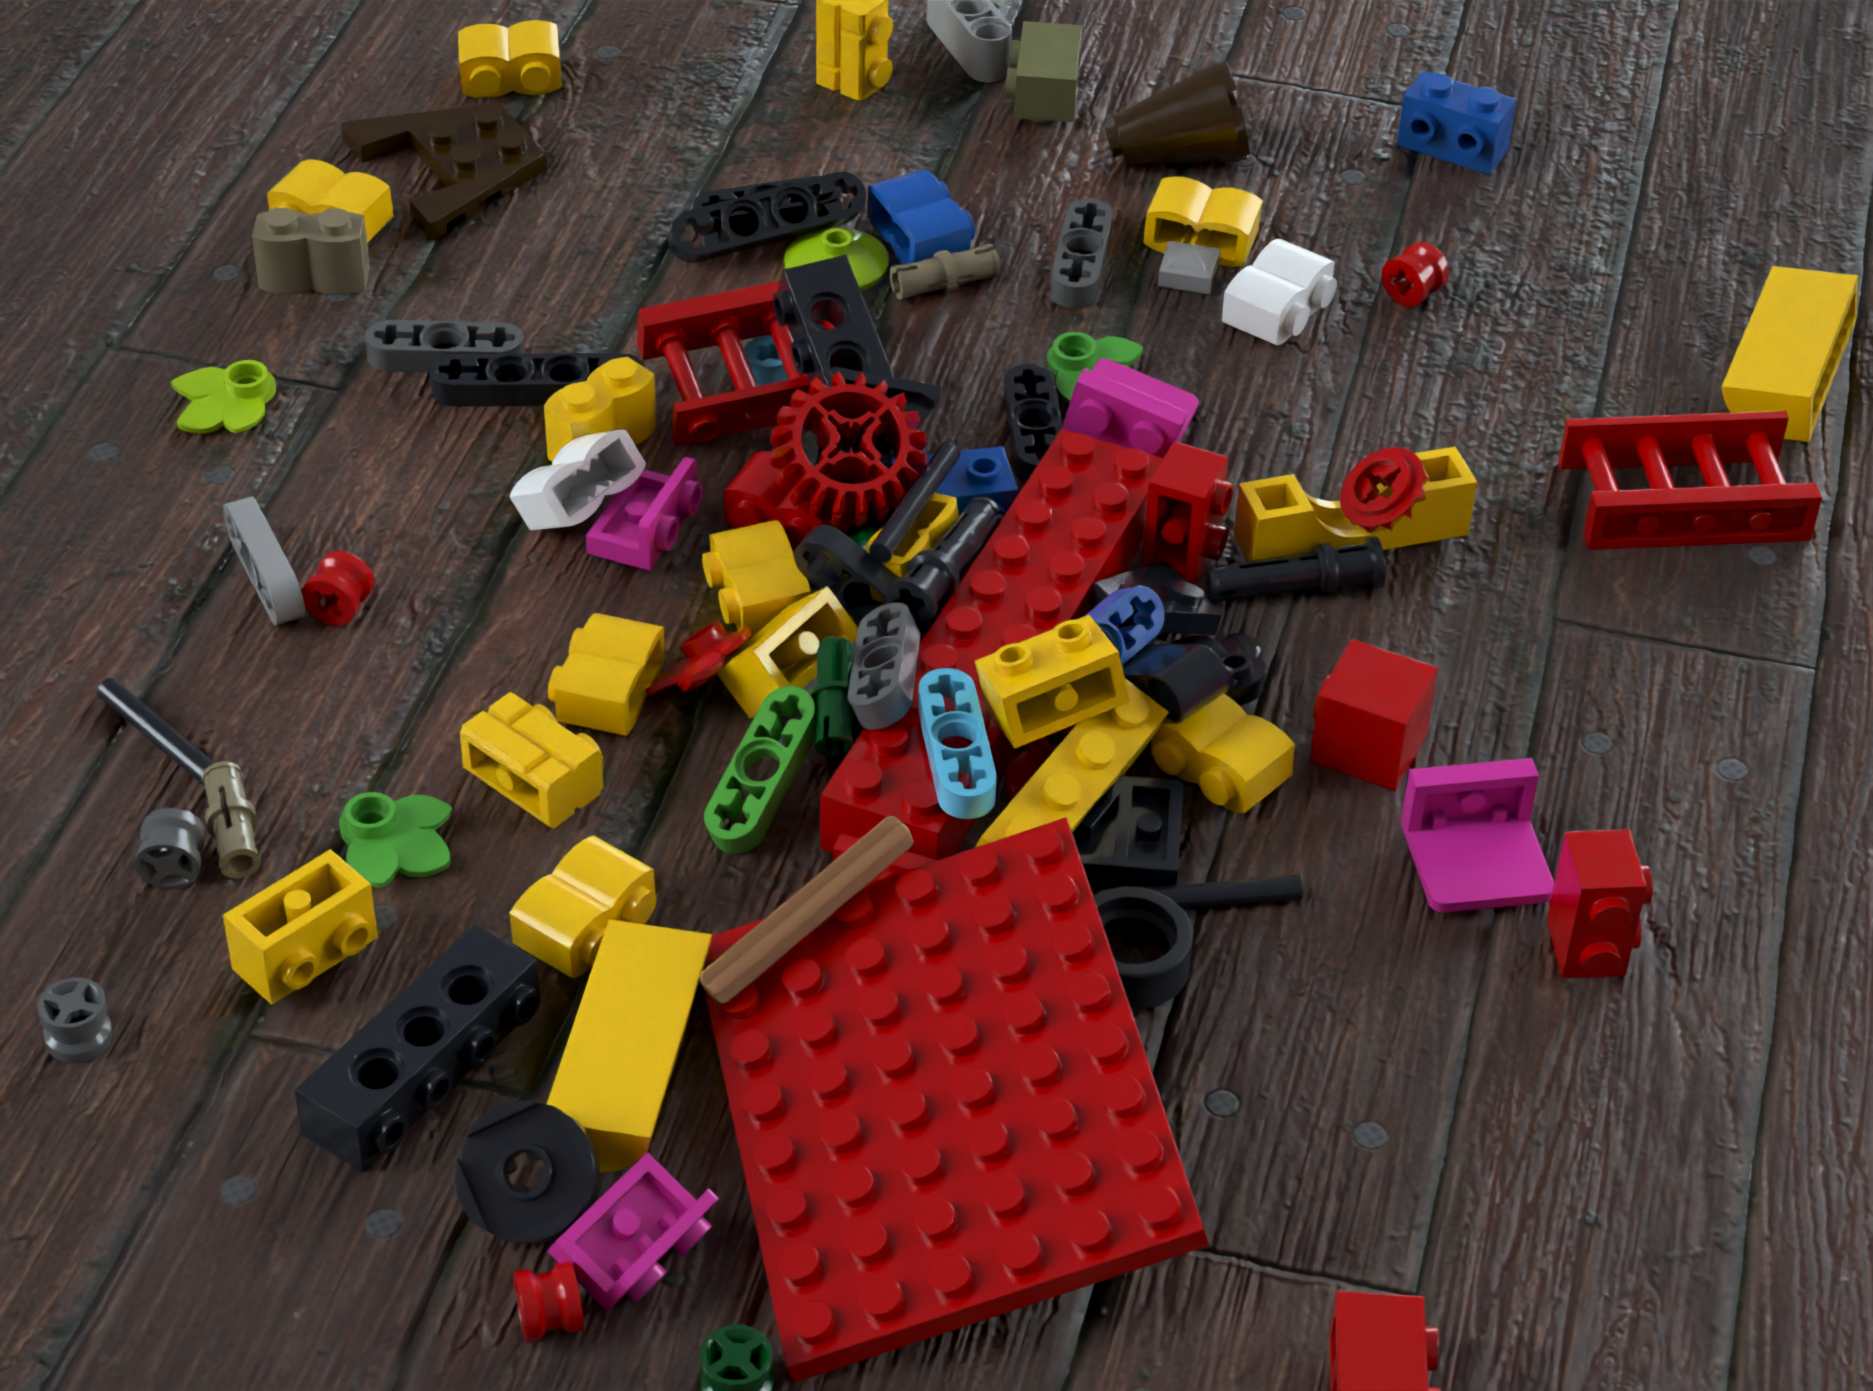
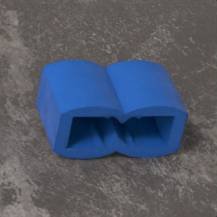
(918, 216)

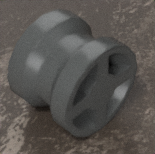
(170, 848)
(75, 1020)

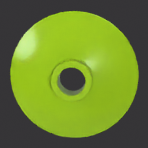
(865, 253)

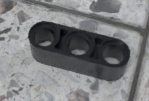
(1178, 677)

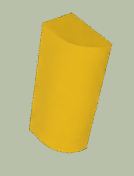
(1793, 346)
(628, 1036)

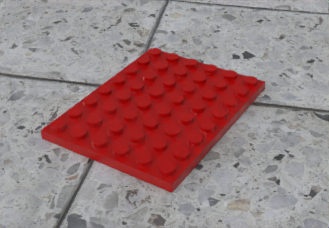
(947, 1106)

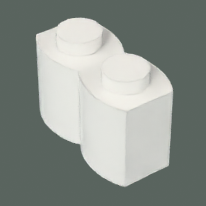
(1279, 292)
(577, 480)

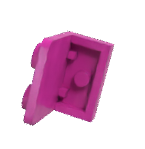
(1129, 408)
(1476, 835)

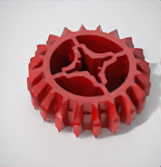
(823, 415)

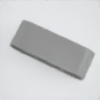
(974, 36)

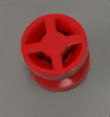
(1415, 274)
(338, 588)
(548, 1301)

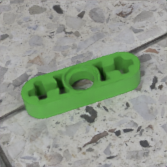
(762, 796)

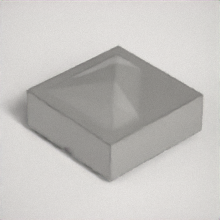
(1189, 267)

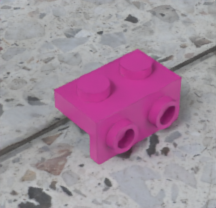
(646, 517)
(630, 1230)

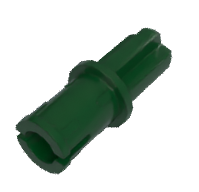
(830, 696)

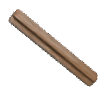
(806, 910)

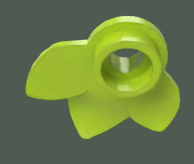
(225, 397)

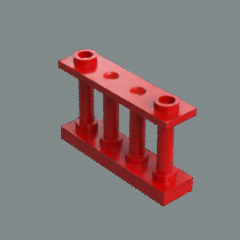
(723, 322)
(1688, 515)

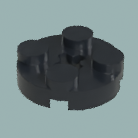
(489, 1157)

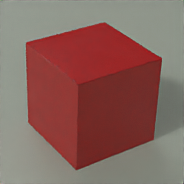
(1373, 714)

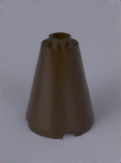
(1184, 123)

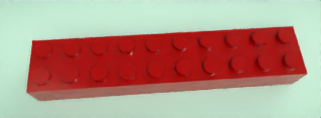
(1063, 533)

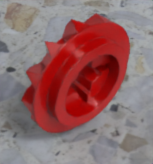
(1391, 467)

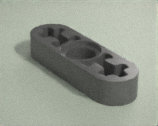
(1088, 266)
(410, 343)
(884, 666)

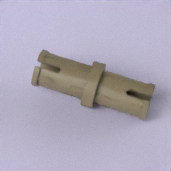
(944, 271)
(231, 820)

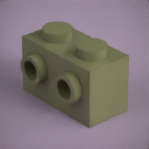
(1045, 71)

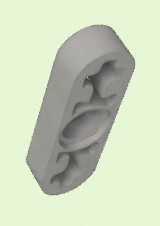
(264, 561)

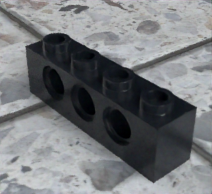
(828, 293)
(418, 1048)

